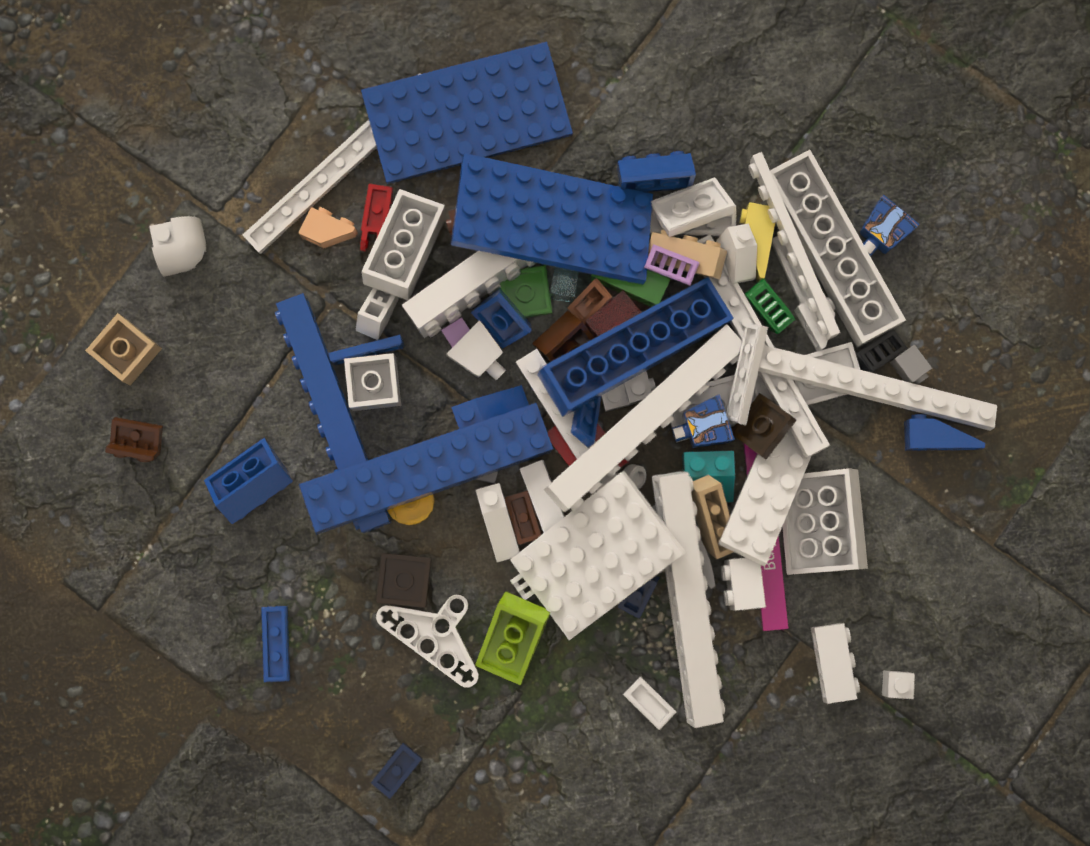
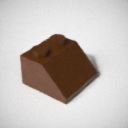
(562, 337)

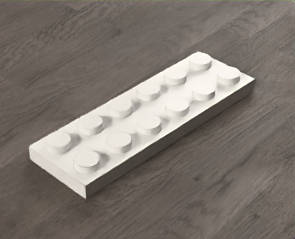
(765, 501)

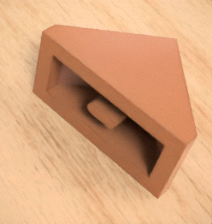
(590, 301)

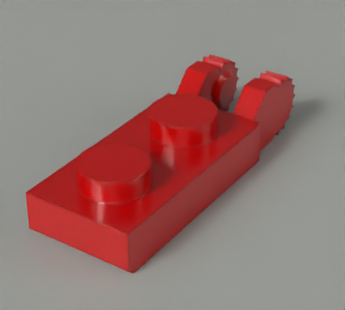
(375, 212)

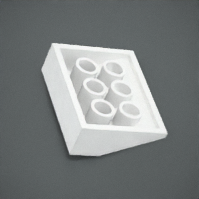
(825, 524)

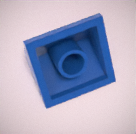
(502, 319)

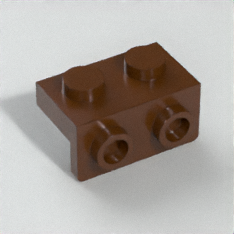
(134, 439)

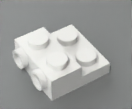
(629, 392)

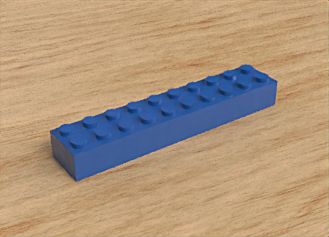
(425, 468)

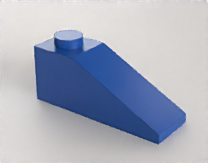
(489, 406)
(931, 434)

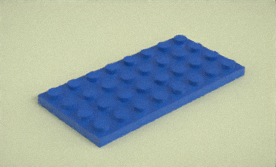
(468, 109)
(552, 219)

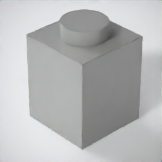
(911, 365)

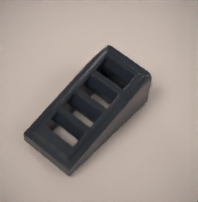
(868, 362)

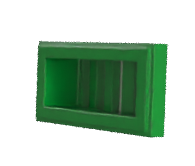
(778, 319)

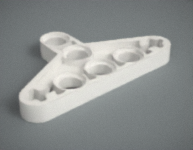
(444, 643)

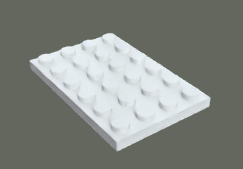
(597, 555)

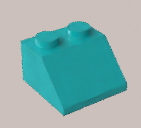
(714, 463)

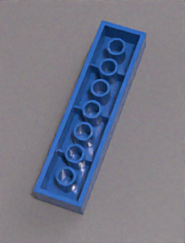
(634, 346)

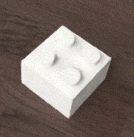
(372, 382)
(743, 584)

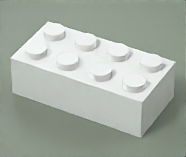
(403, 244)

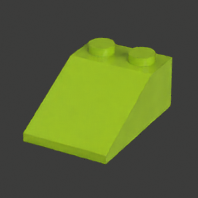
(512, 638)

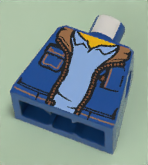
(886, 227)
(705, 424)

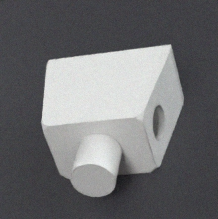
(478, 352)

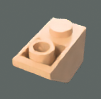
(326, 230)

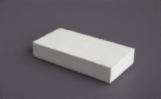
(649, 703)

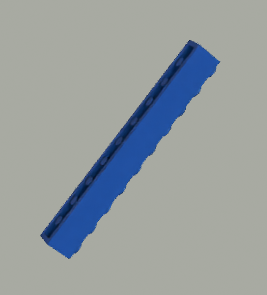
(325, 391)

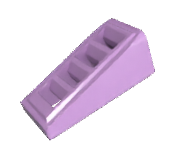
(666, 253)

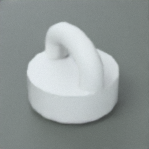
(636, 474)

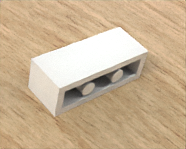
(835, 663)

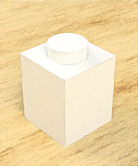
(898, 684)

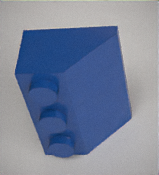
(656, 172)
(247, 481)

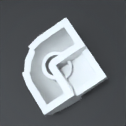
(178, 244)

